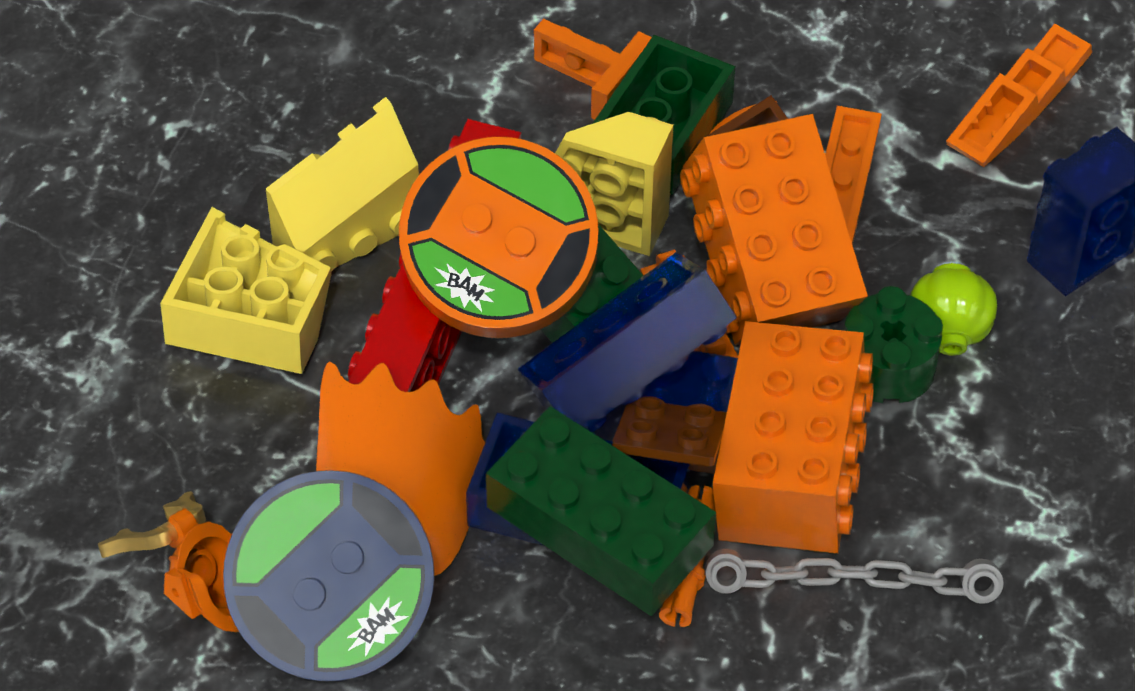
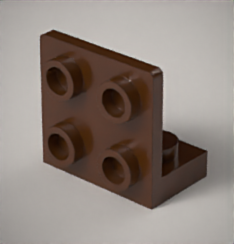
(671, 432)

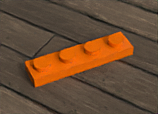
(850, 158)

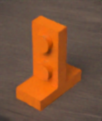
(586, 60)

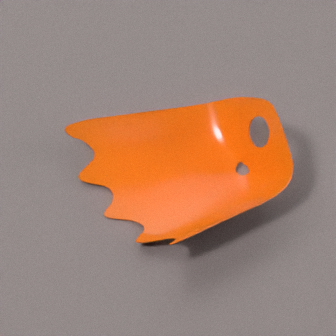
(406, 445)

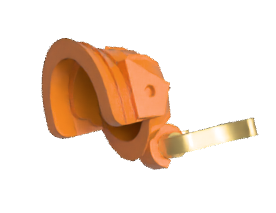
(196, 565)

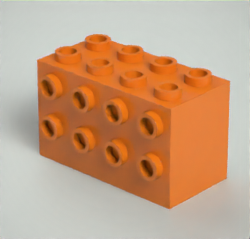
(773, 225)
(793, 437)

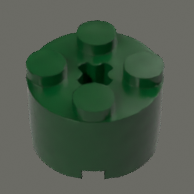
(903, 341)

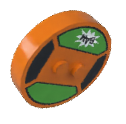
(498, 237)

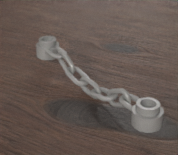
(968, 575)

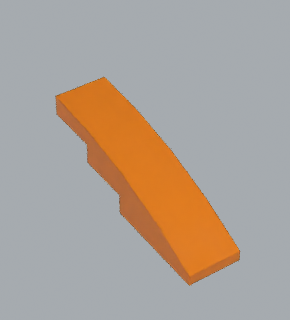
(1020, 96)

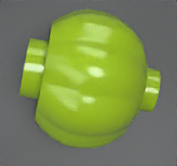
(962, 303)

